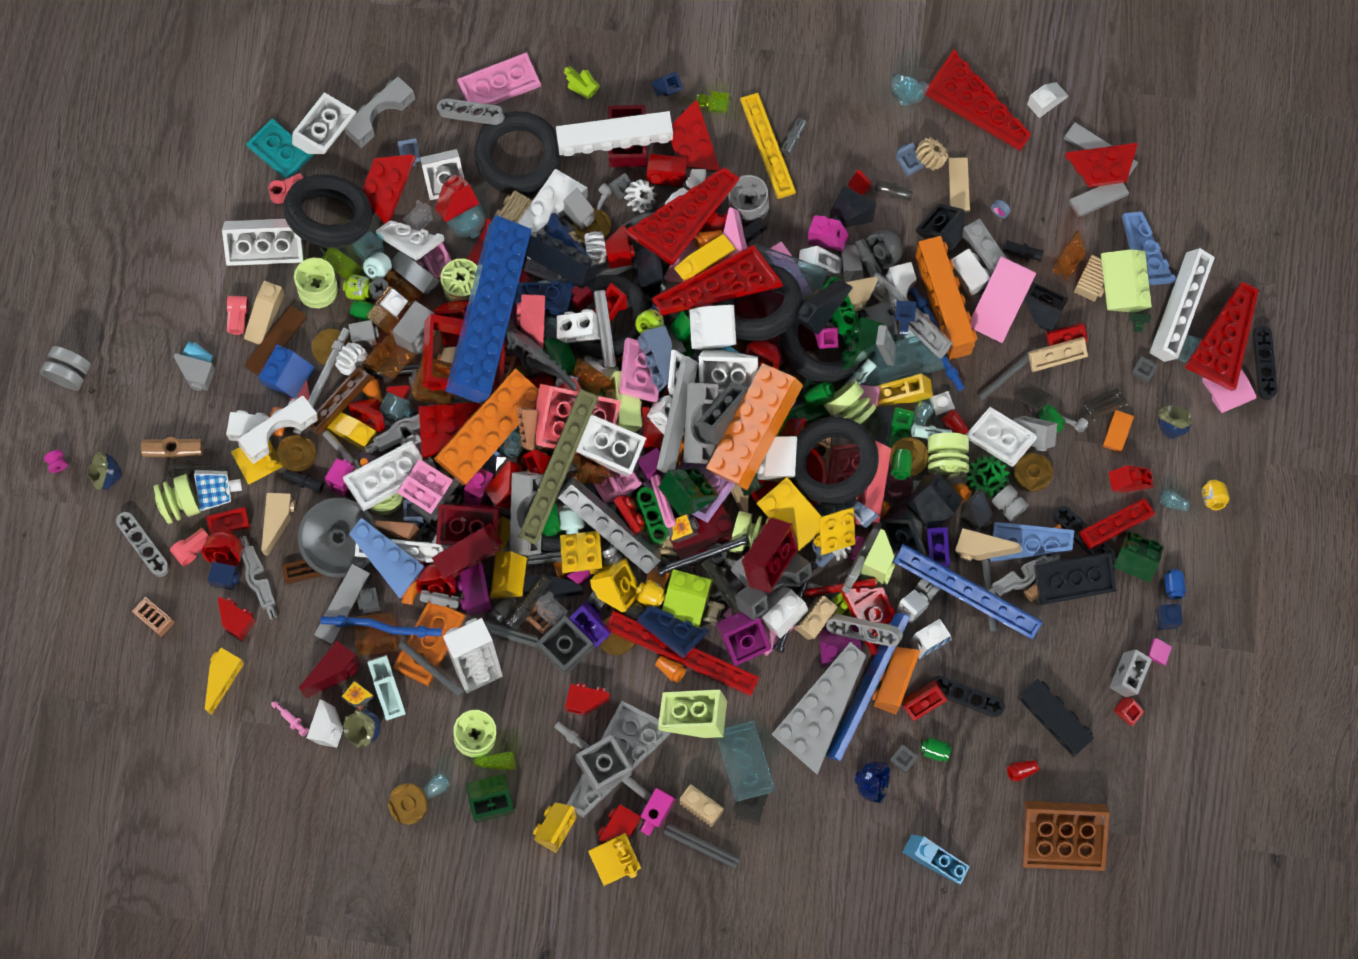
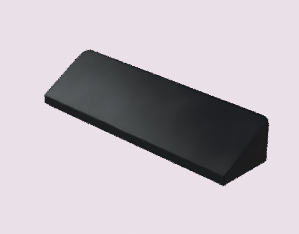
(880, 424)

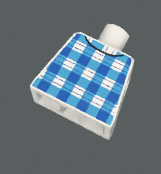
(214, 488)
(931, 638)

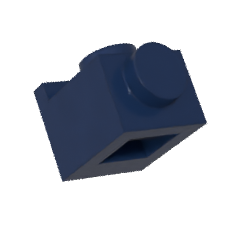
(667, 84)

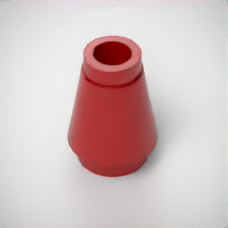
(955, 423)
(1020, 770)

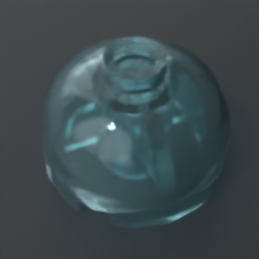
(908, 89)
(468, 223)

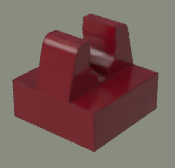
(582, 297)

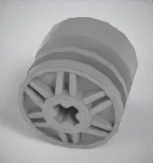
(750, 190)

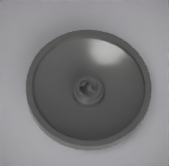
(326, 539)

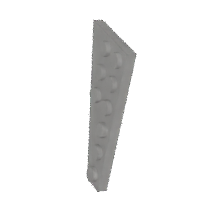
(815, 718)
(637, 738)

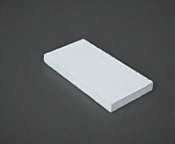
(383, 475)

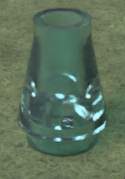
(922, 413)
(513, 445)
(1173, 500)
(436, 786)

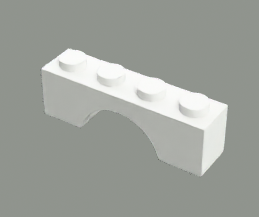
(903, 279)
(297, 415)

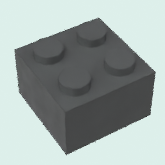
(565, 646)

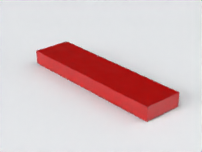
(1117, 523)

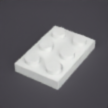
(1001, 436)

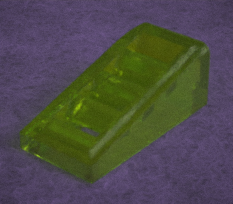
(497, 761)

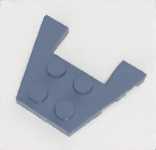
(862, 513)

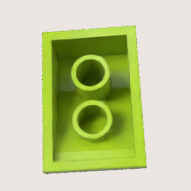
(687, 597)

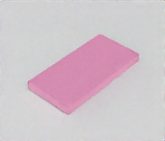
(500, 81)
(1002, 299)

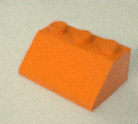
(895, 679)

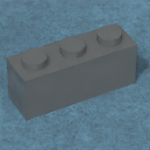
(718, 417)

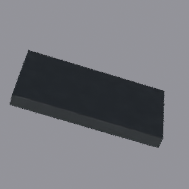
(1075, 578)

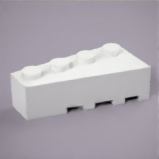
(550, 200)

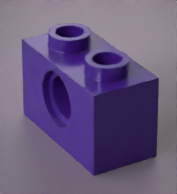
(939, 545)

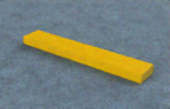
(767, 145)

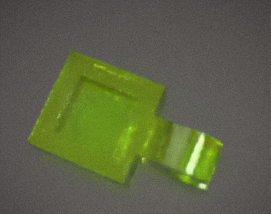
(716, 101)

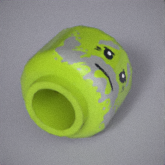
(357, 287)
(648, 320)

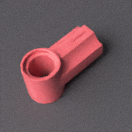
(283, 186)
(237, 309)
(186, 550)

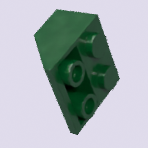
(860, 341)
(561, 354)
(687, 490)
(1139, 556)
(489, 798)

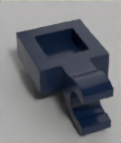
(905, 313)

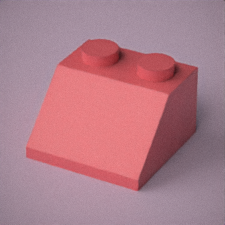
(532, 317)

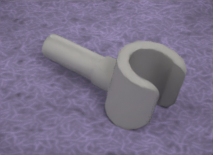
(606, 191)
(1080, 426)

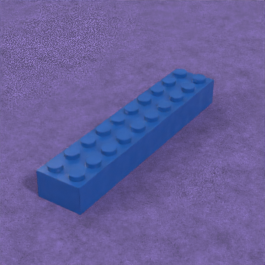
(488, 310)

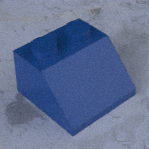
(285, 372)

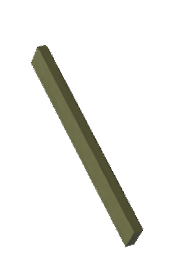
(558, 467)

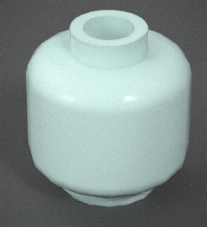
(377, 265)
(570, 520)

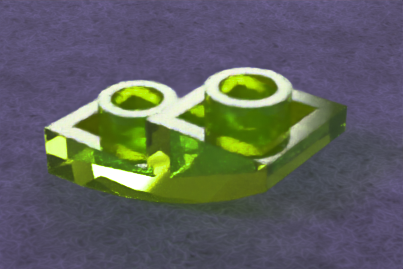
(341, 263)

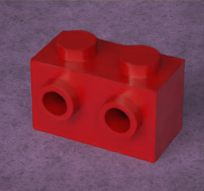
(666, 170)

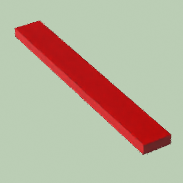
(695, 660)

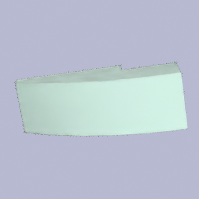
(386, 687)

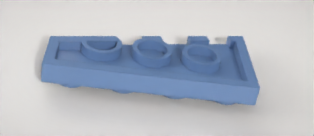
(1140, 238)
(1033, 539)
(389, 559)

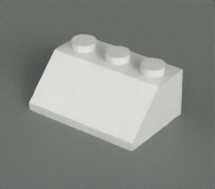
(322, 125)

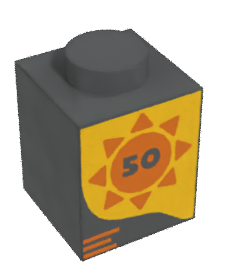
(685, 528)
(357, 696)

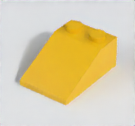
(790, 505)
(555, 826)

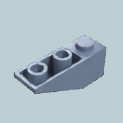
(657, 352)

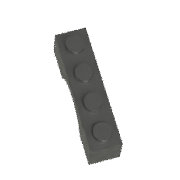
(754, 601)

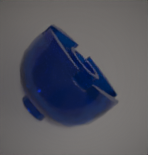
(873, 780)

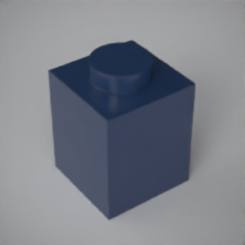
(223, 576)
(1169, 616)

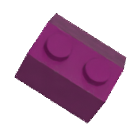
(475, 590)
(743, 637)
(833, 645)

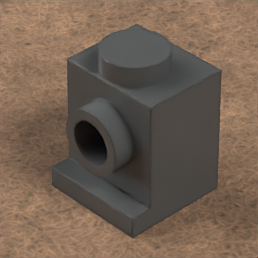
(369, 602)

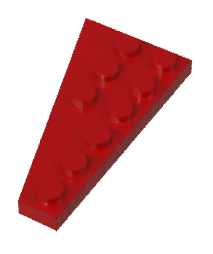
(972, 99)
(680, 220)
(732, 278)
(1224, 344)
(441, 423)

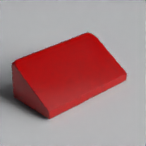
(924, 700)

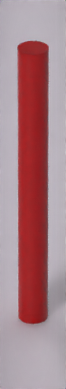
(837, 587)

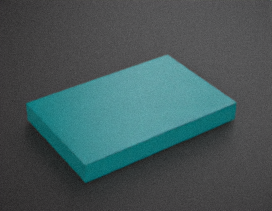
(276, 149)

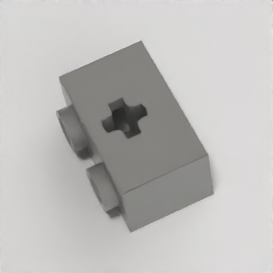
(1130, 673)

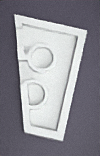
(408, 240)

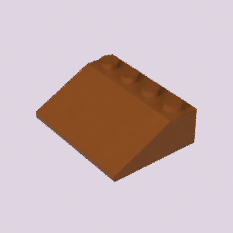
(1065, 835)

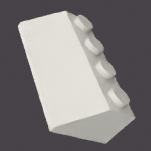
(261, 242)

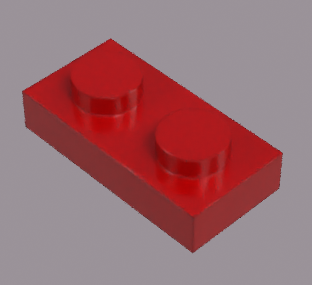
(1066, 334)
(634, 520)
(228, 521)

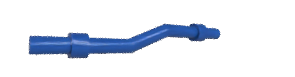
(951, 371)
(342, 620)

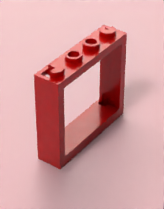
(454, 326)

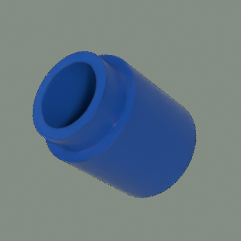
(1175, 584)

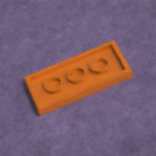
(431, 647)

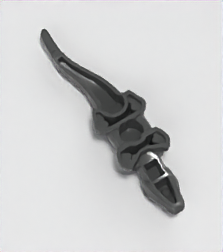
(532, 355)

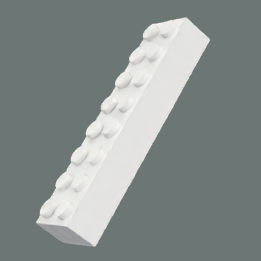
(473, 654)

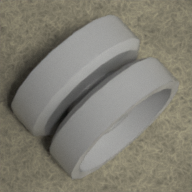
(65, 368)

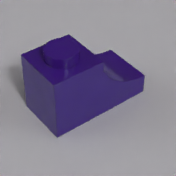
(590, 623)

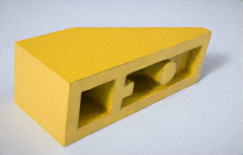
(705, 257)
(905, 390)
(352, 431)
(222, 672)

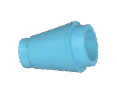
(196, 351)

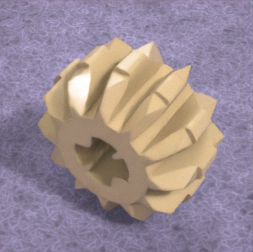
(931, 153)

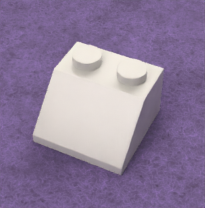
(438, 169)
(712, 327)
(779, 460)
(784, 610)

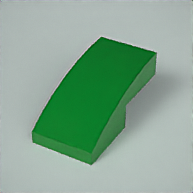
(900, 425)

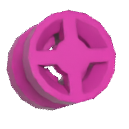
(55, 461)

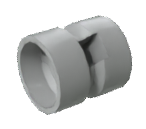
(1010, 503)

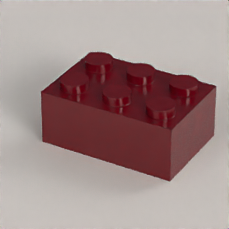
(636, 154)
(468, 552)
(770, 555)

